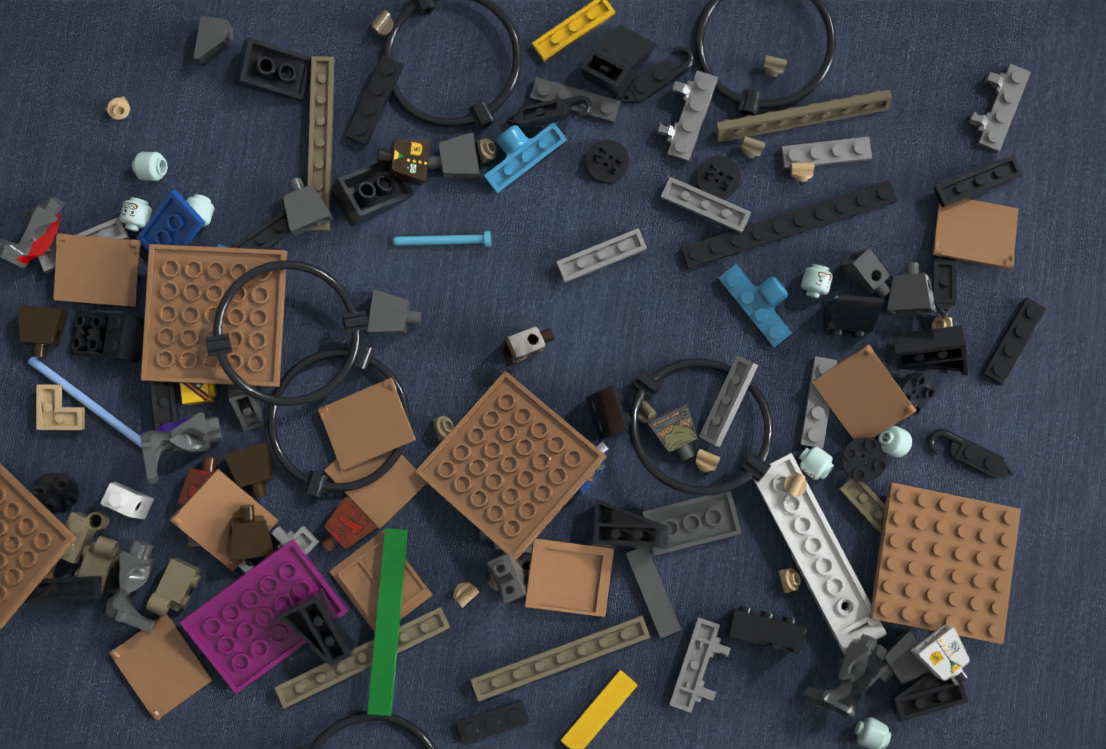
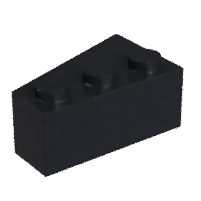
(932, 349)
(626, 529)

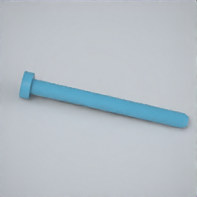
(445, 239)

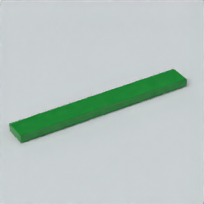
(388, 622)

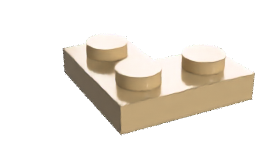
(51, 414)

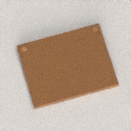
(976, 233)
(96, 270)
(864, 394)
(366, 424)
(386, 495)
(209, 513)
(161, 667)

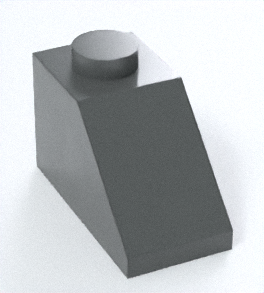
(212, 38)
(246, 408)

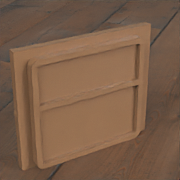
(569, 577)
(360, 580)

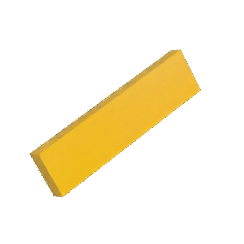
(572, 29)
(599, 711)

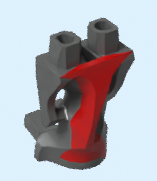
(39, 233)

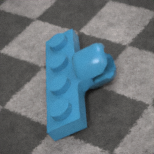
(522, 153)
(759, 302)

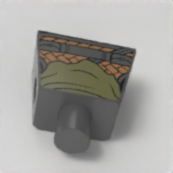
(675, 431)

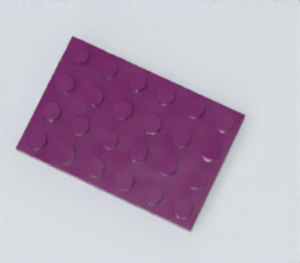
(240, 622)

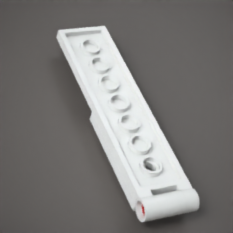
(819, 557)

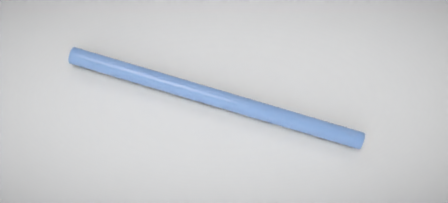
(86, 401)

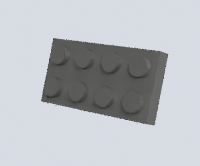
(696, 521)

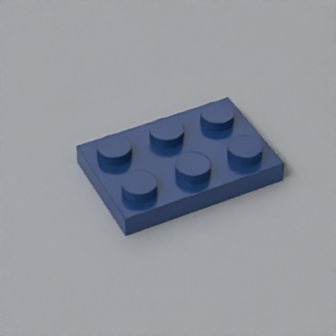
(171, 223)

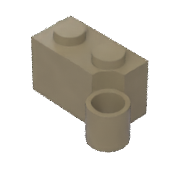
(84, 529)
(99, 560)
(174, 587)

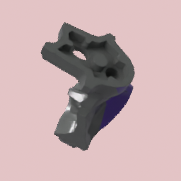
(183, 434)

